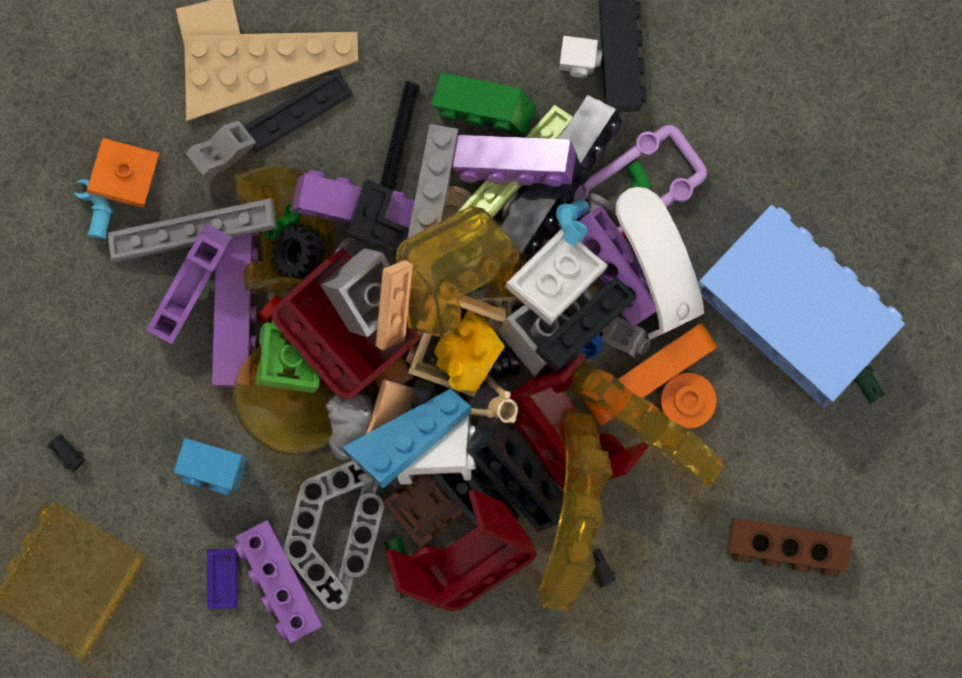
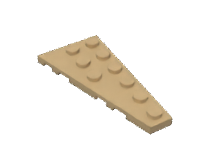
(241, 67)

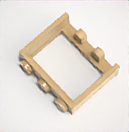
(435, 374)

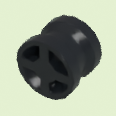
(506, 364)

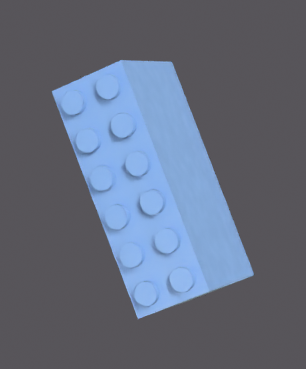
(799, 305)

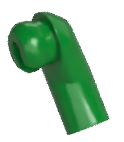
(639, 176)
(287, 220)

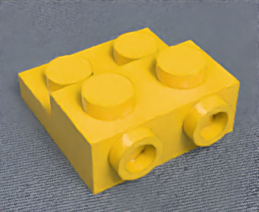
(468, 352)

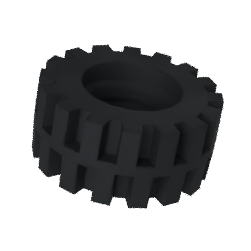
(287, 249)

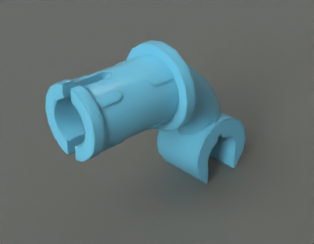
(101, 212)
(567, 217)

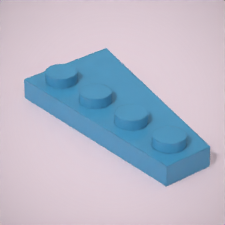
(403, 440)

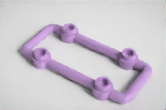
(647, 145)

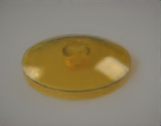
(281, 418)

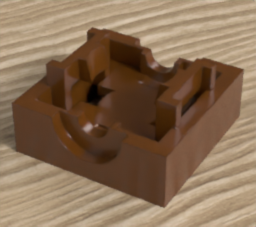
(432, 517)

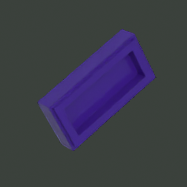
(222, 579)

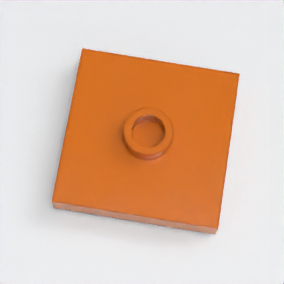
(123, 173)

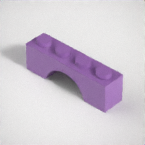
(188, 283)

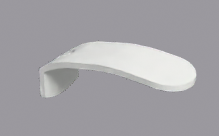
(661, 258)

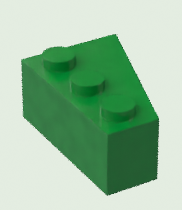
(484, 104)

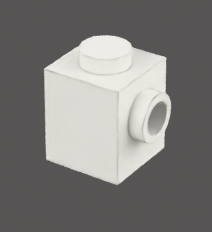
(579, 56)

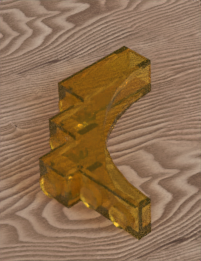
(647, 422)
(581, 513)

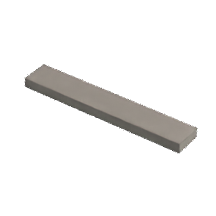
(183, 231)

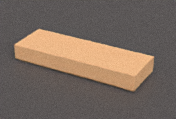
(394, 304)

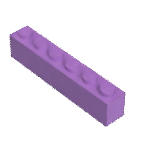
(233, 311)

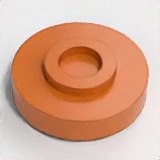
(688, 400)

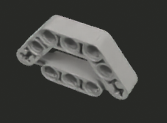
(353, 547)

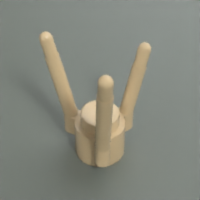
(499, 406)

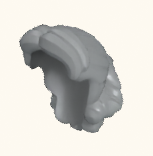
(348, 421)

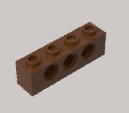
(835, 546)

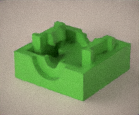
(281, 354)

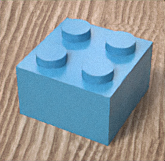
(210, 465)

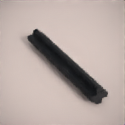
(399, 135)

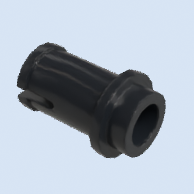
(67, 453)
(602, 571)

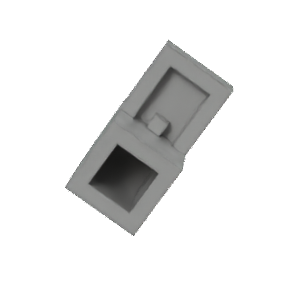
(222, 150)

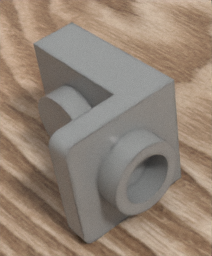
(626, 338)

